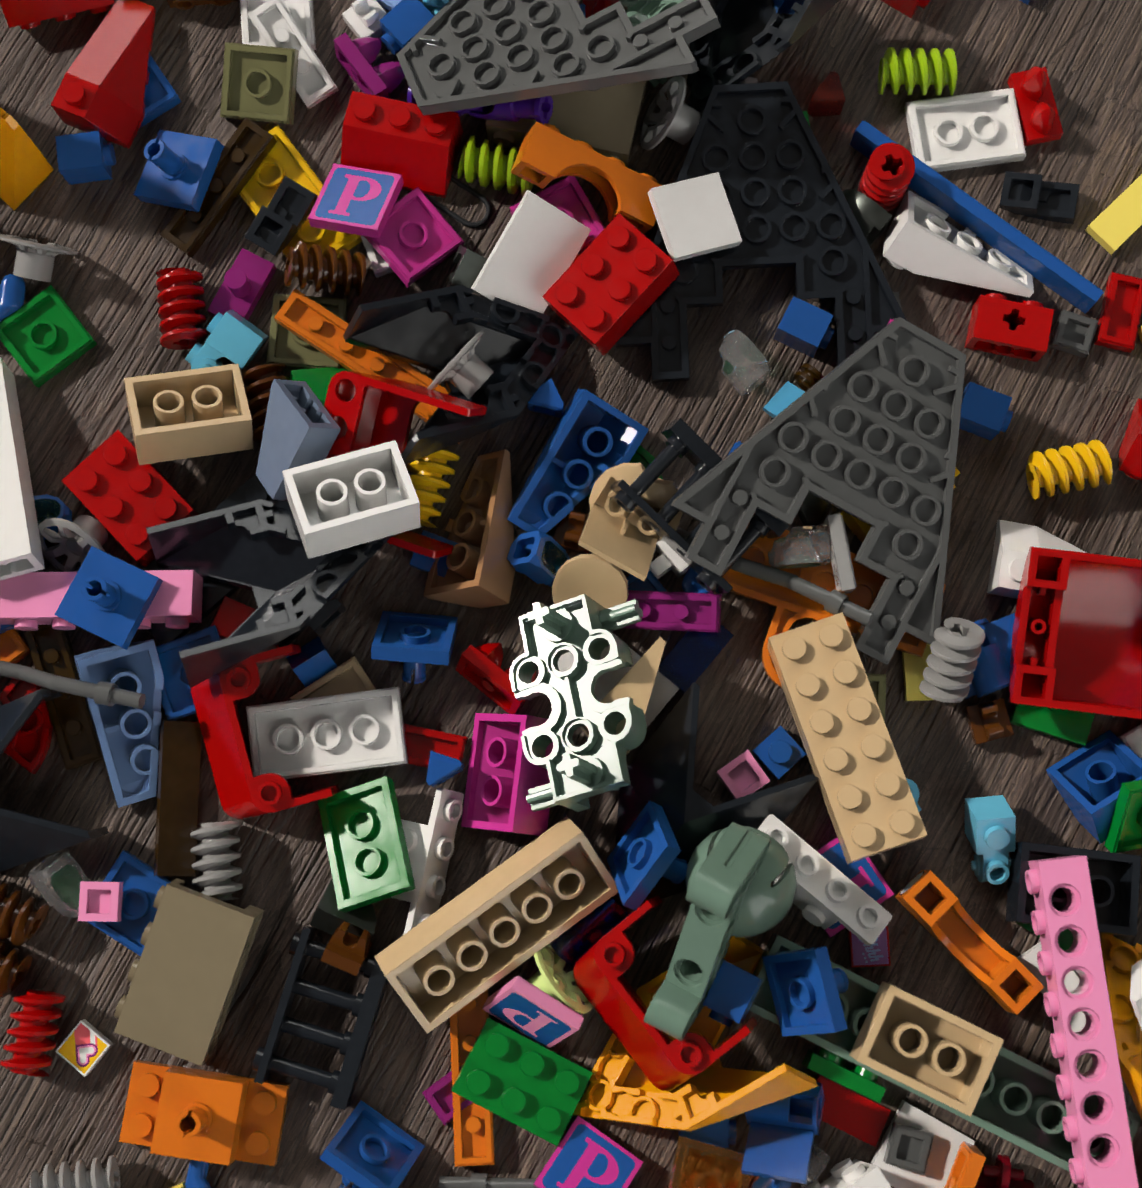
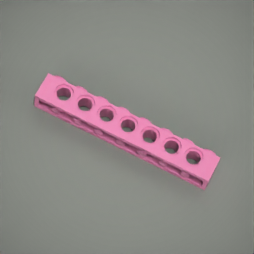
(1116, 1163)

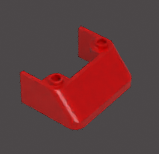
(227, 747)
(662, 1060)

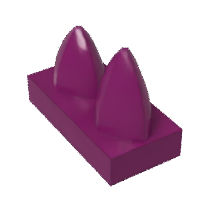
(357, 58)

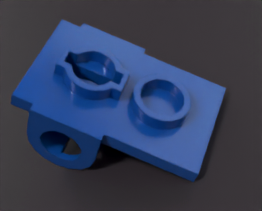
(994, 660)
(783, 1136)

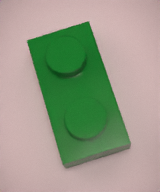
(830, 1066)

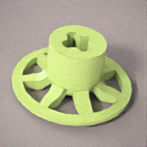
(556, 982)

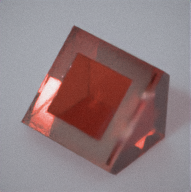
(828, 98)

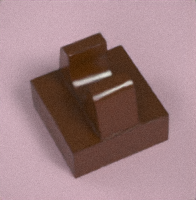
(569, 531)
(989, 721)
(347, 950)

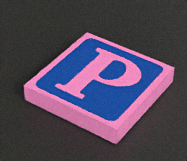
(533, 1012)

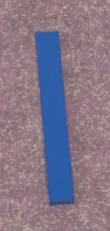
(989, 226)

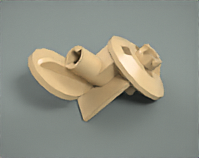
(615, 539)

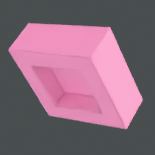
(743, 775)
(100, 901)

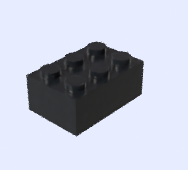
(1113, 884)

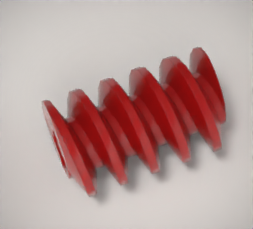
(887, 175)
(179, 307)
(33, 1032)

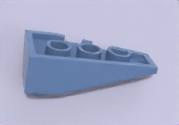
(126, 733)

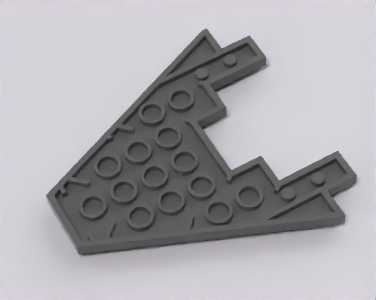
(542, 48)
(872, 443)

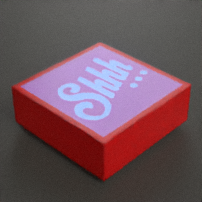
(869, 956)

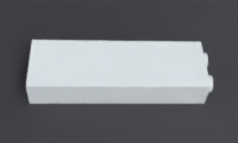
(19, 528)

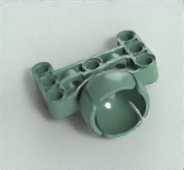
(727, 898)

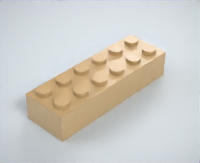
(845, 738)
(496, 924)

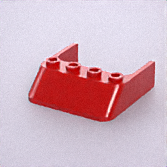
(381, 411)

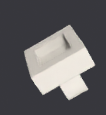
(364, 18)
(667, 560)

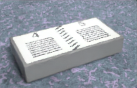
(840, 554)

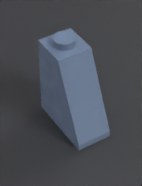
(294, 433)

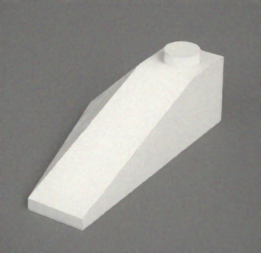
(934, 248)

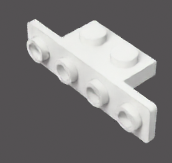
(430, 854)
(825, 891)

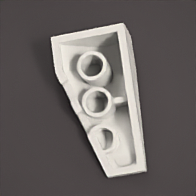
(1011, 551)

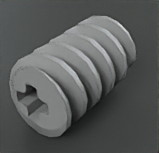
(952, 660)
(216, 859)
(81, 1178)

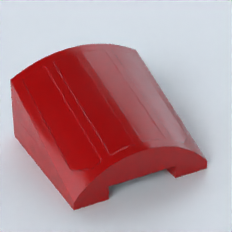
(1078, 633)

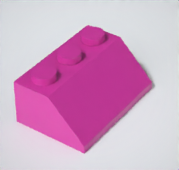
(502, 775)

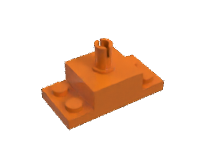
(204, 1114)

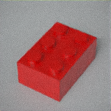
(611, 284)
(126, 495)

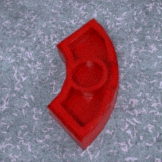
(34, 738)

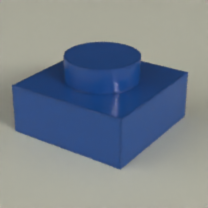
(778, 752)

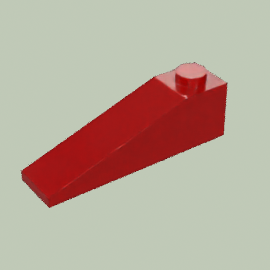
(110, 75)

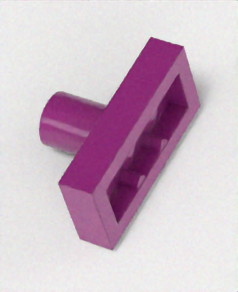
(243, 285)

